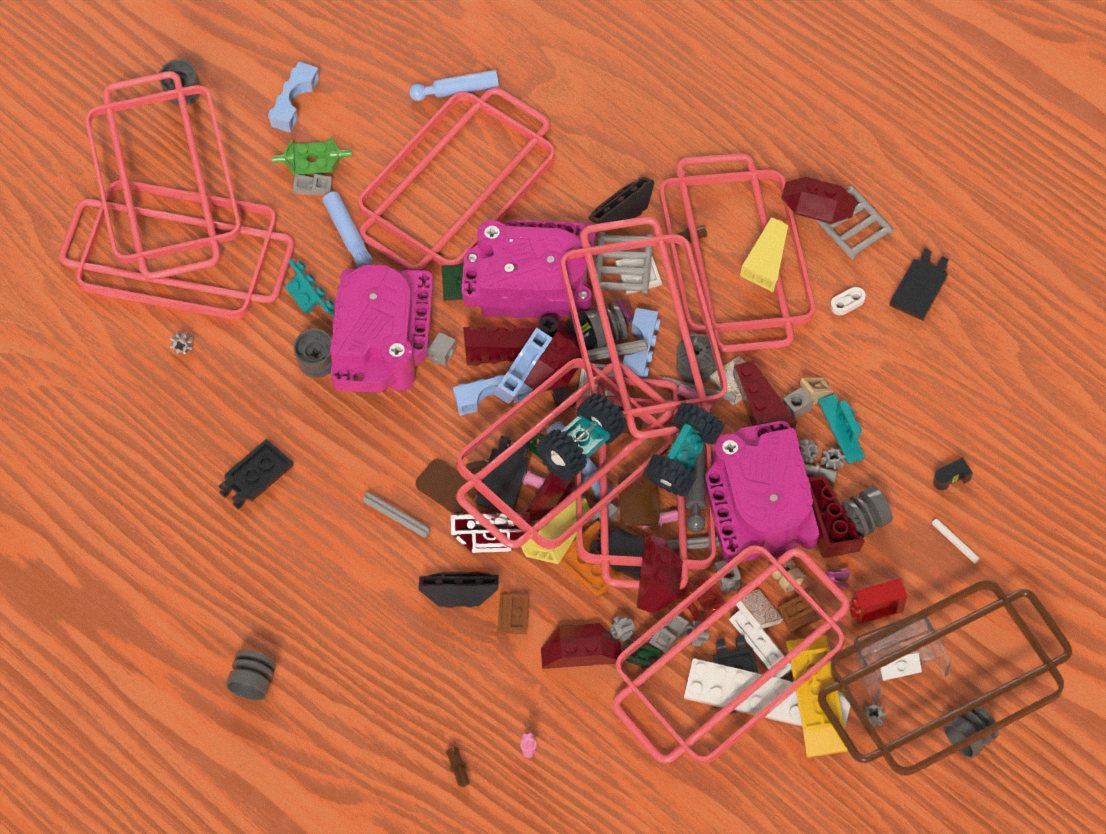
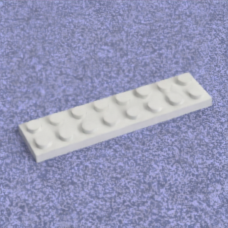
(721, 684)

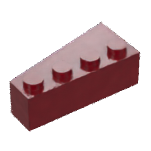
(759, 397)

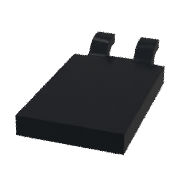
(920, 286)
(255, 473)
(507, 477)
(622, 544)
(740, 658)

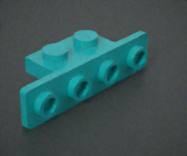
(306, 291)
(843, 426)

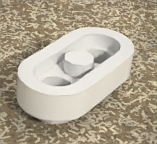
(847, 302)

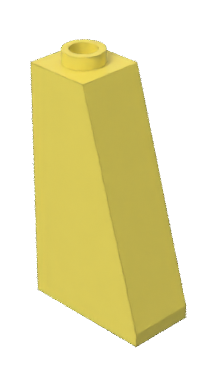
(765, 258)
(553, 530)

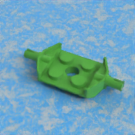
(297, 157)

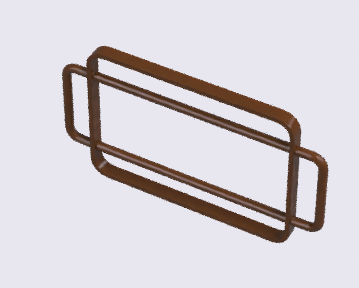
(884, 750)

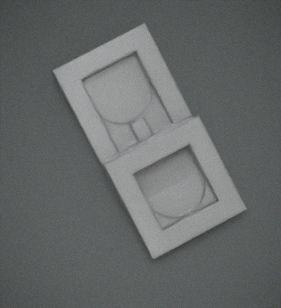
(311, 185)
(669, 634)

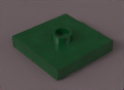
(452, 282)

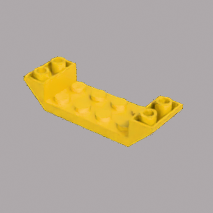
(818, 732)

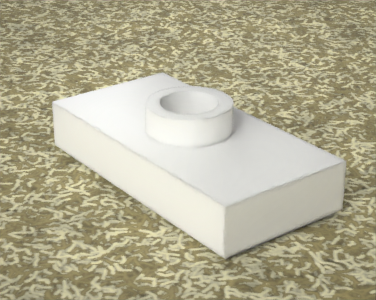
(904, 666)

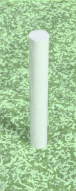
(955, 540)

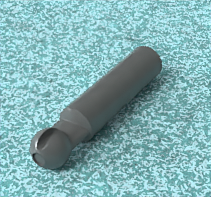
(696, 497)

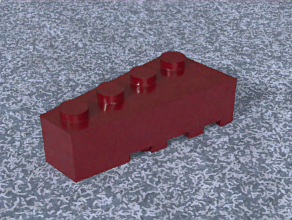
(494, 346)
(836, 531)

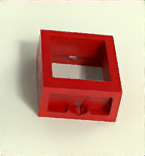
(878, 601)

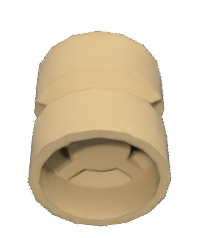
(795, 573)

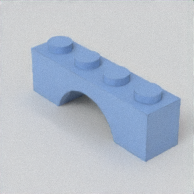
(301, 80)
(644, 327)
(522, 366)
(470, 395)

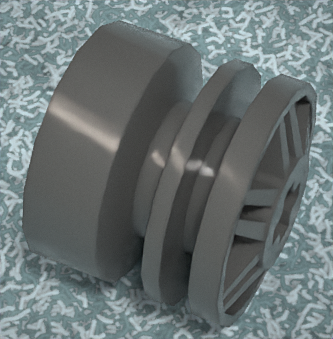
(187, 75)
(616, 321)
(308, 346)
(703, 356)
(868, 511)
(250, 675)
(968, 725)

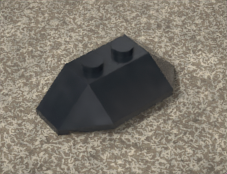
(625, 203)
(458, 588)

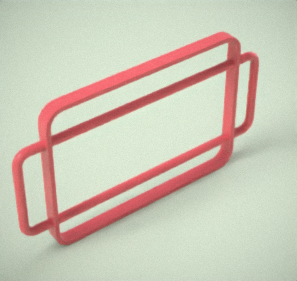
(535, 138)
(754, 176)
(185, 195)
(213, 239)
(661, 241)
(532, 532)
(606, 559)
(775, 565)

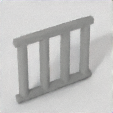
(875, 216)
(645, 271)

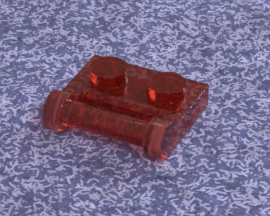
(710, 600)

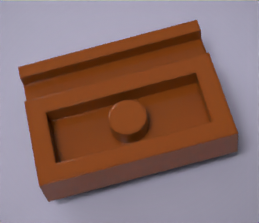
(513, 613)
(799, 613)

